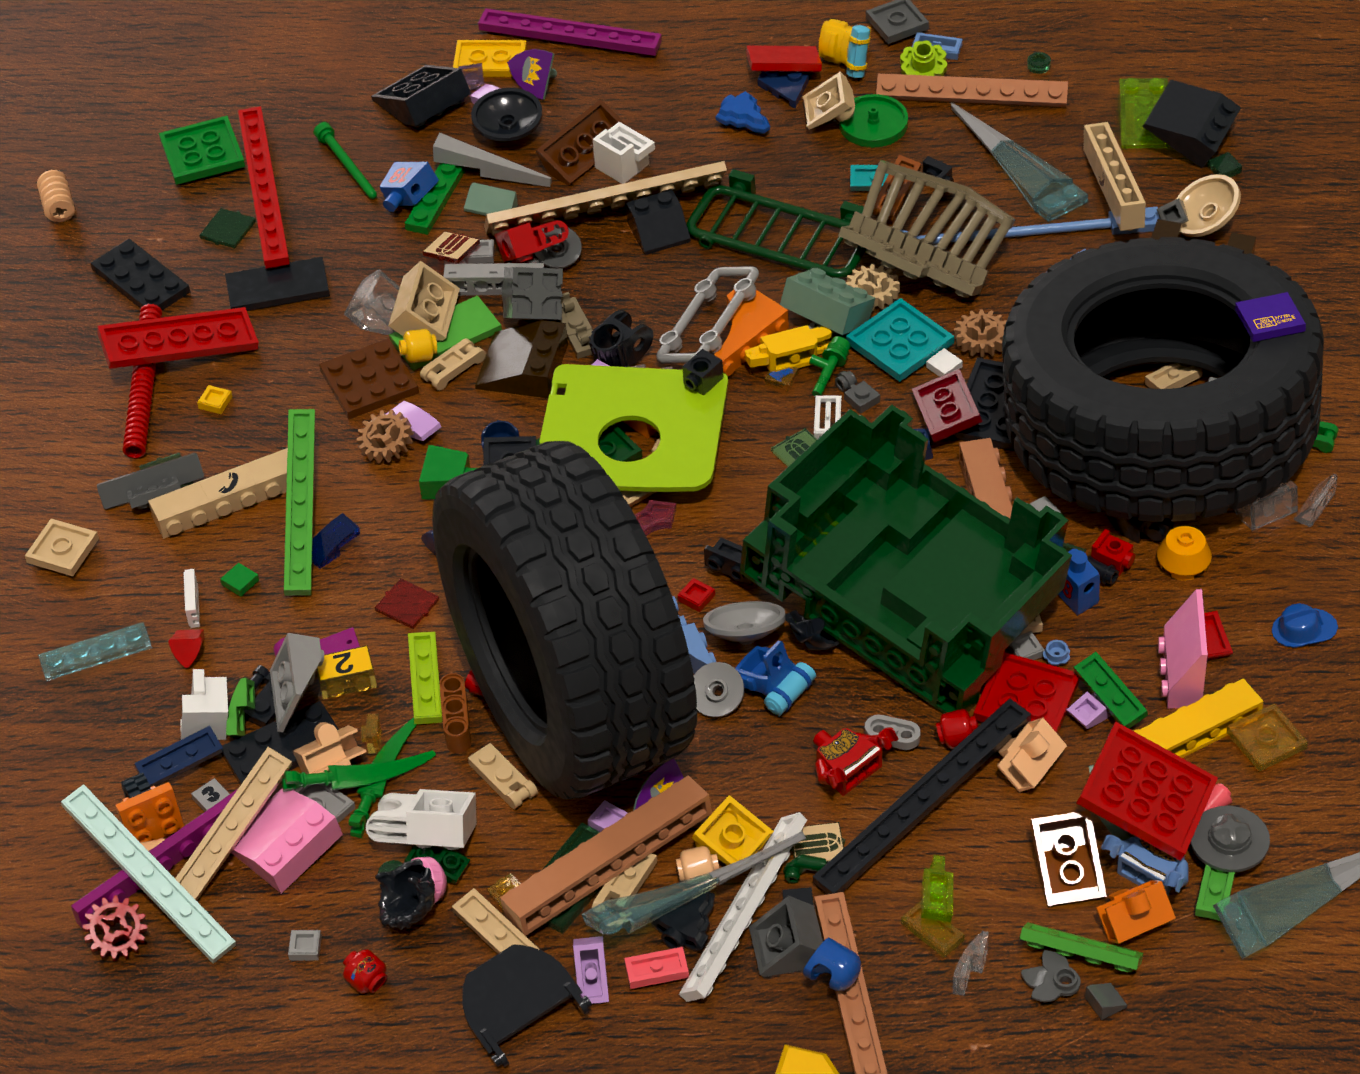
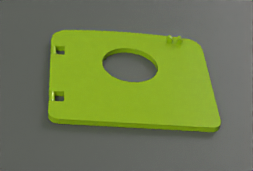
(611, 394)

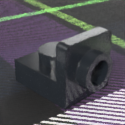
(936, 168)

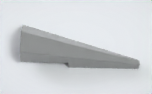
(456, 152)

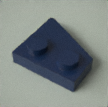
(785, 84)

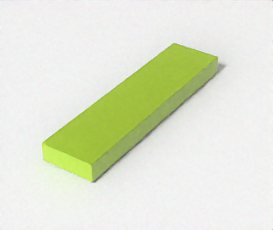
(424, 678)

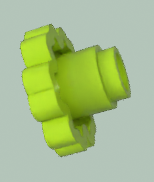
(923, 60)

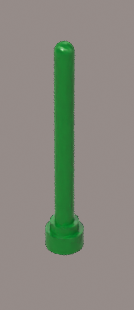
(325, 134)

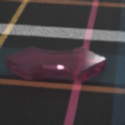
(656, 516)

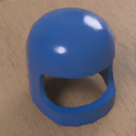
(836, 960)

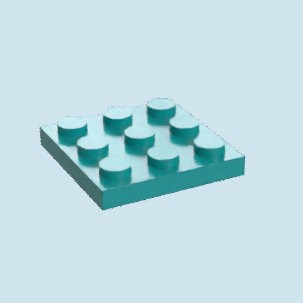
(899, 339)

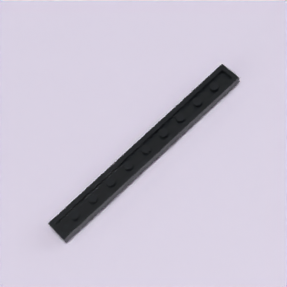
(921, 798)

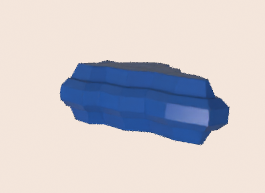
(742, 113)

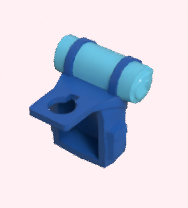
(775, 676)

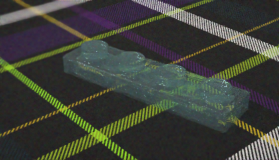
(94, 651)

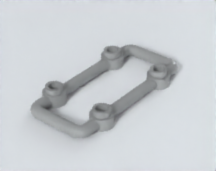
(706, 292)

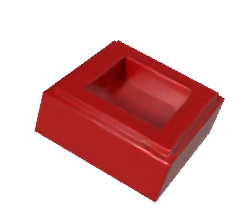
(696, 595)

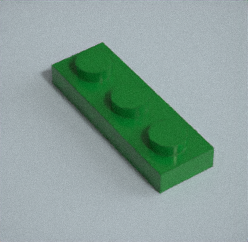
(1110, 690)

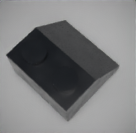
(657, 222)

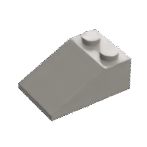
(293, 673)

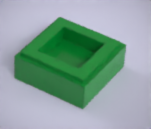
(239, 579)

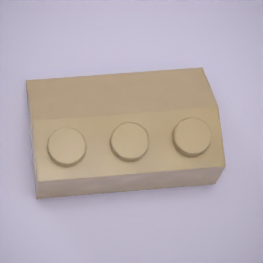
(424, 302)

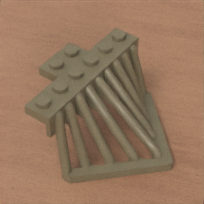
(919, 256)

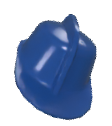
(1303, 626)

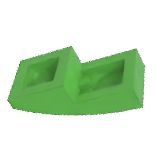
(242, 699)

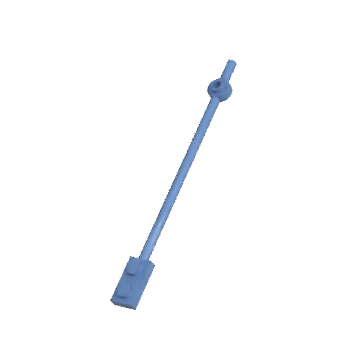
(1151, 217)

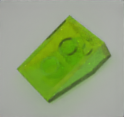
(1135, 103)

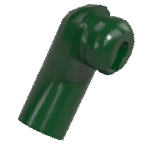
(800, 864)

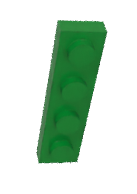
(431, 205)

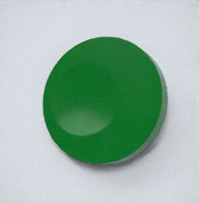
(875, 121)

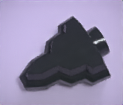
(687, 924)

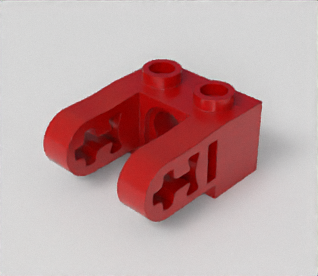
(523, 240)

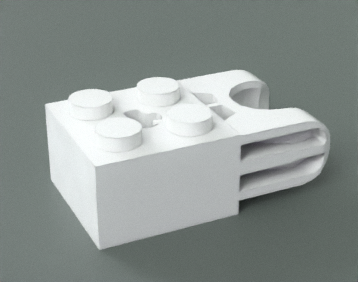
(424, 819)

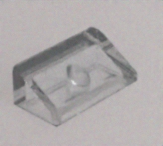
(1317, 501)

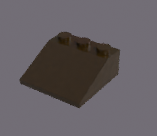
(524, 359)

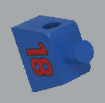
(407, 184)
(1081, 584)

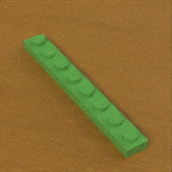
(299, 502)

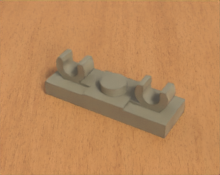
(576, 325)

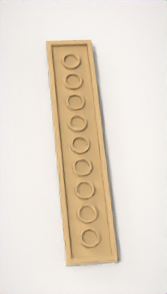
(612, 196)

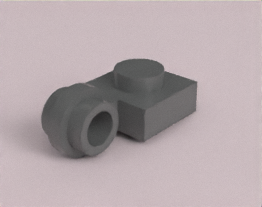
(859, 396)

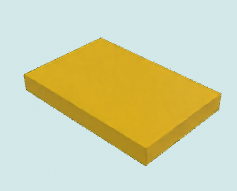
(491, 53)

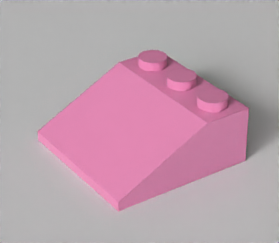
(1184, 653)
(287, 838)

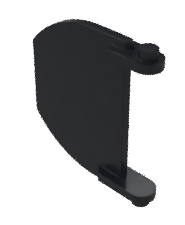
(514, 993)

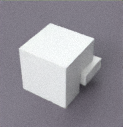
(621, 152)
(205, 705)

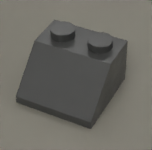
(785, 937)

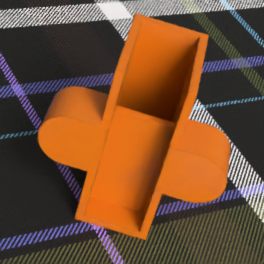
(1135, 911)

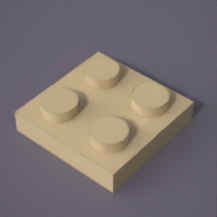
(61, 547)

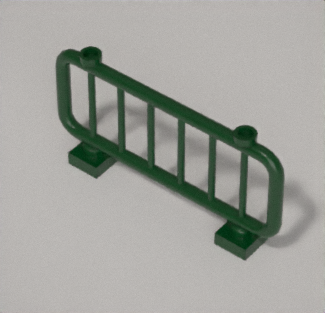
(743, 188)

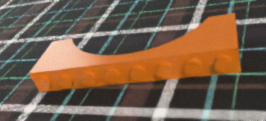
(750, 322)

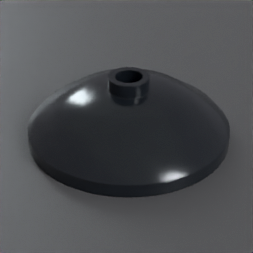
(506, 114)

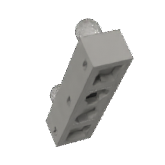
(482, 278)

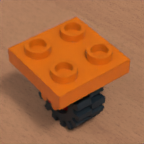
(148, 810)

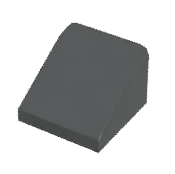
(1173, 211)
(1104, 999)

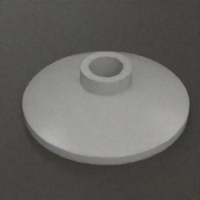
(710, 678)

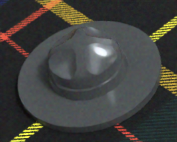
(1230, 839)

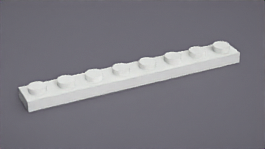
(739, 913)

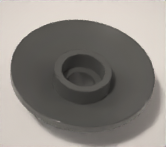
(569, 250)

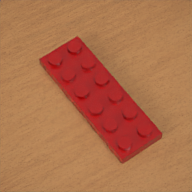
(177, 337)

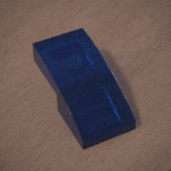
(332, 537)

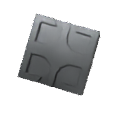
(532, 293)

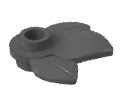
(1049, 977)

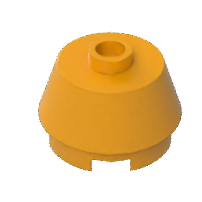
(1184, 553)

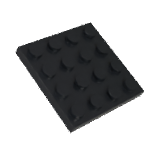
(987, 391)

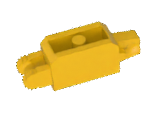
(788, 348)

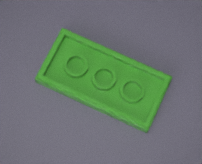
(469, 320)

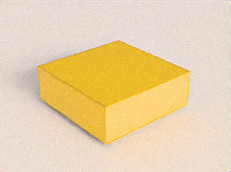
(214, 399)

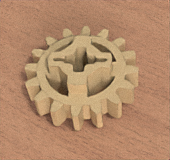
(877, 283)

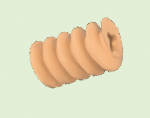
(55, 196)

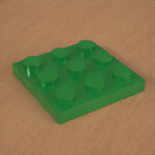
(201, 150)

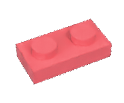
(656, 967)

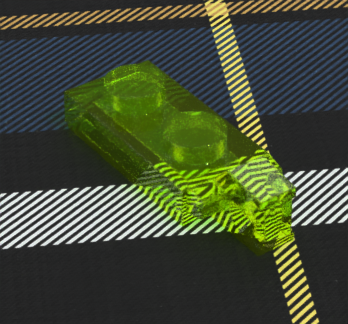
(937, 891)

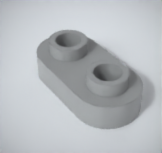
(907, 731)

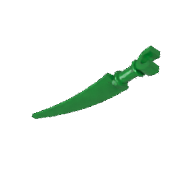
(355, 775)
(371, 792)

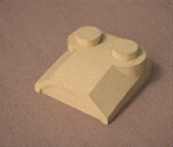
(829, 101)

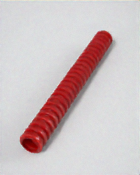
(140, 398)

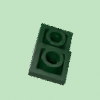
(451, 861)

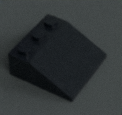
(423, 94)
(1191, 120)

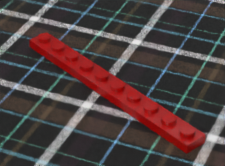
(263, 188)

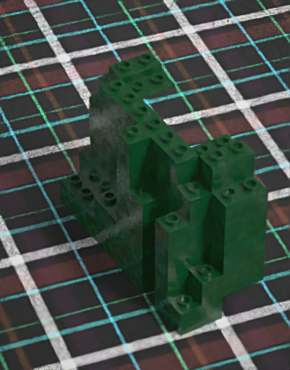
(915, 567)

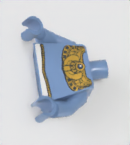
(1144, 862)

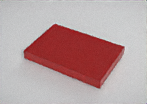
(784, 58)

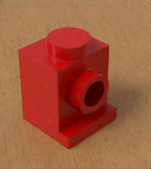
(1113, 551)

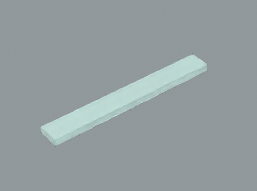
(148, 874)

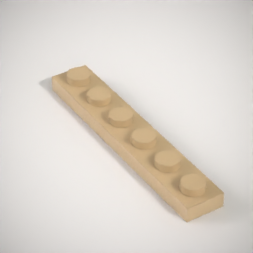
(233, 822)

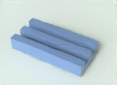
(949, 44)

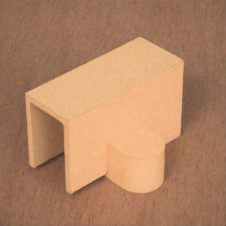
(329, 748)
(1030, 754)

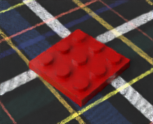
(1034, 685)

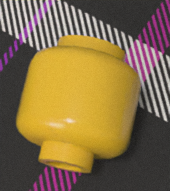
(418, 345)

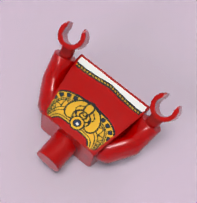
(850, 757)

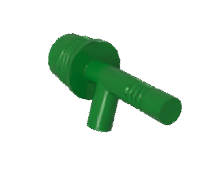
(833, 356)

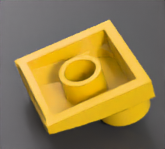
(732, 832)

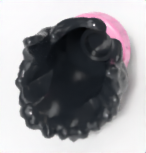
(410, 891)

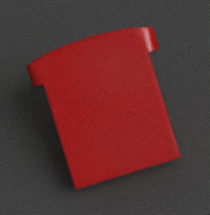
(186, 645)

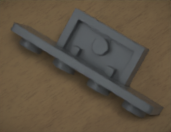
(150, 482)

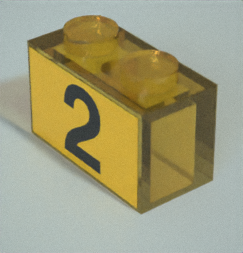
(346, 672)

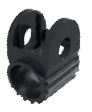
(619, 348)

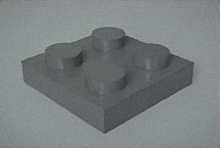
(897, 20)

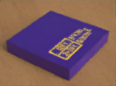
(1270, 317)

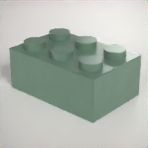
(827, 300)

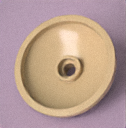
(1209, 204)

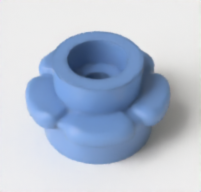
(1056, 652)

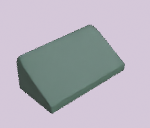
(489, 199)

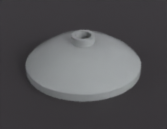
(744, 621)

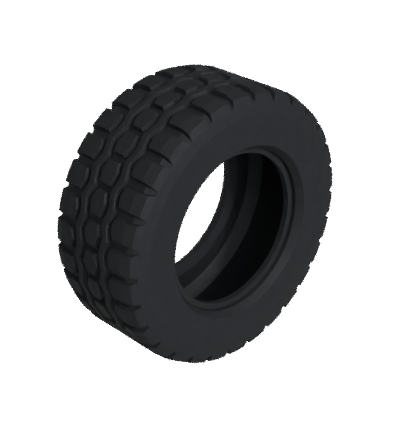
(1148, 447)
(565, 618)

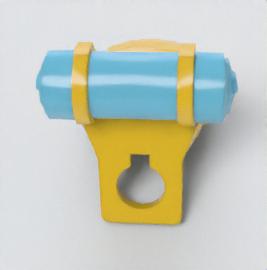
(845, 45)

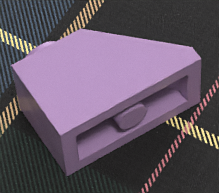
(591, 968)

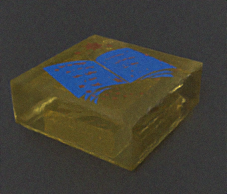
(782, 379)

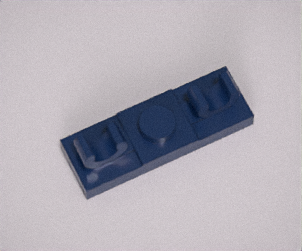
(179, 757)

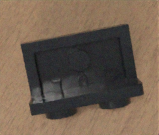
(725, 558)

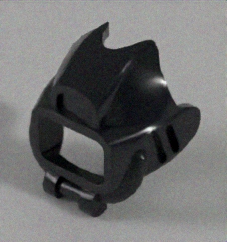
(810, 631)

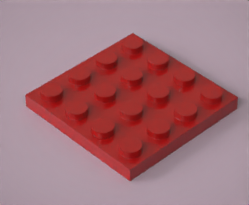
(1147, 791)

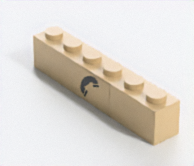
(1114, 176)
(220, 494)

